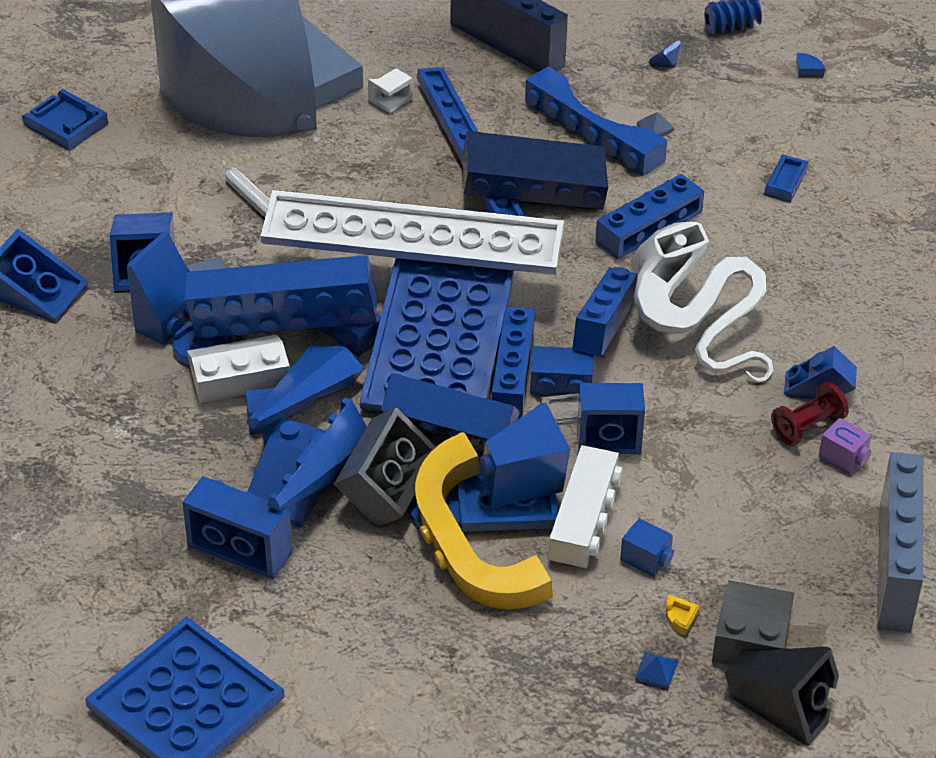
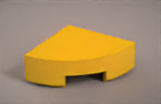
(681, 614)

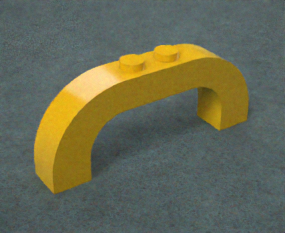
(489, 585)

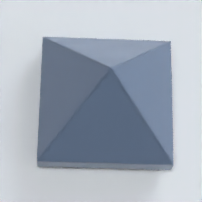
(656, 123)

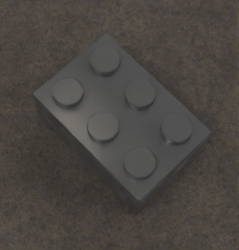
(384, 467)

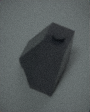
(786, 687)

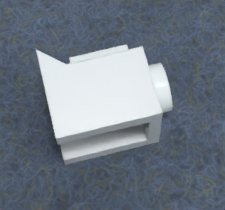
(390, 90)

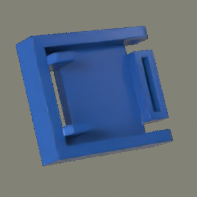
(67, 121)

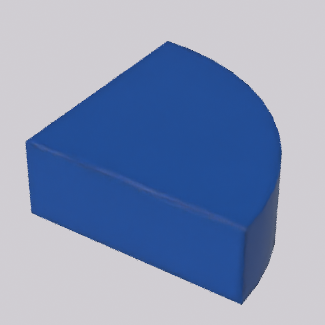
(809, 65)

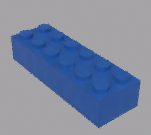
(281, 296)

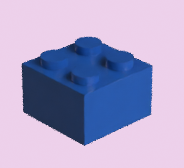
(611, 417)

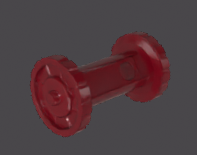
(791, 423)

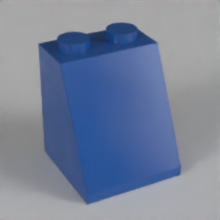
(132, 235)
(524, 460)

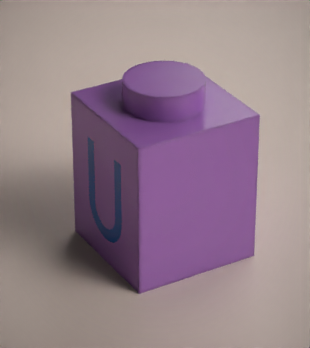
(845, 446)

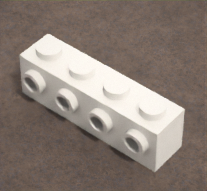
(584, 507)

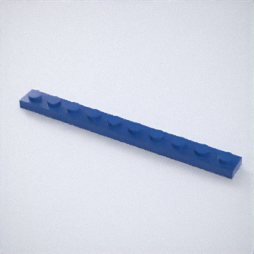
(456, 123)

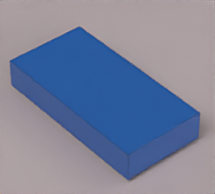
(786, 178)

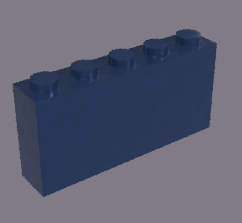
(519, 28)
(534, 170)

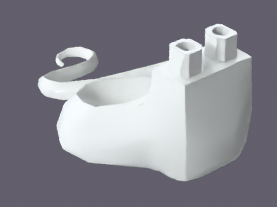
(663, 265)

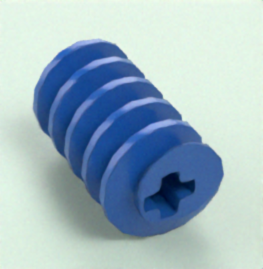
(732, 13)

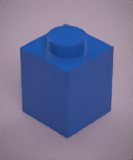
(647, 547)

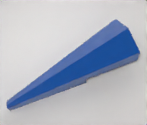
(314, 375)
(323, 457)

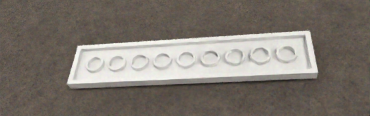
(413, 232)

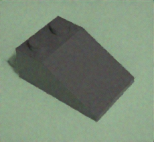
(751, 621)

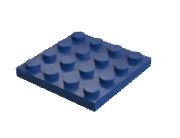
(185, 696)

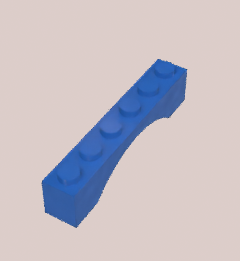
(631, 145)

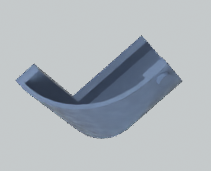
(236, 65)

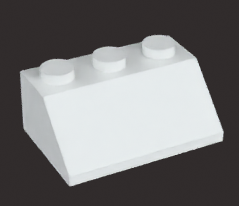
(237, 367)

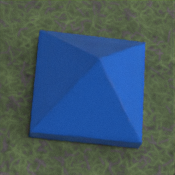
(667, 56)
(656, 670)

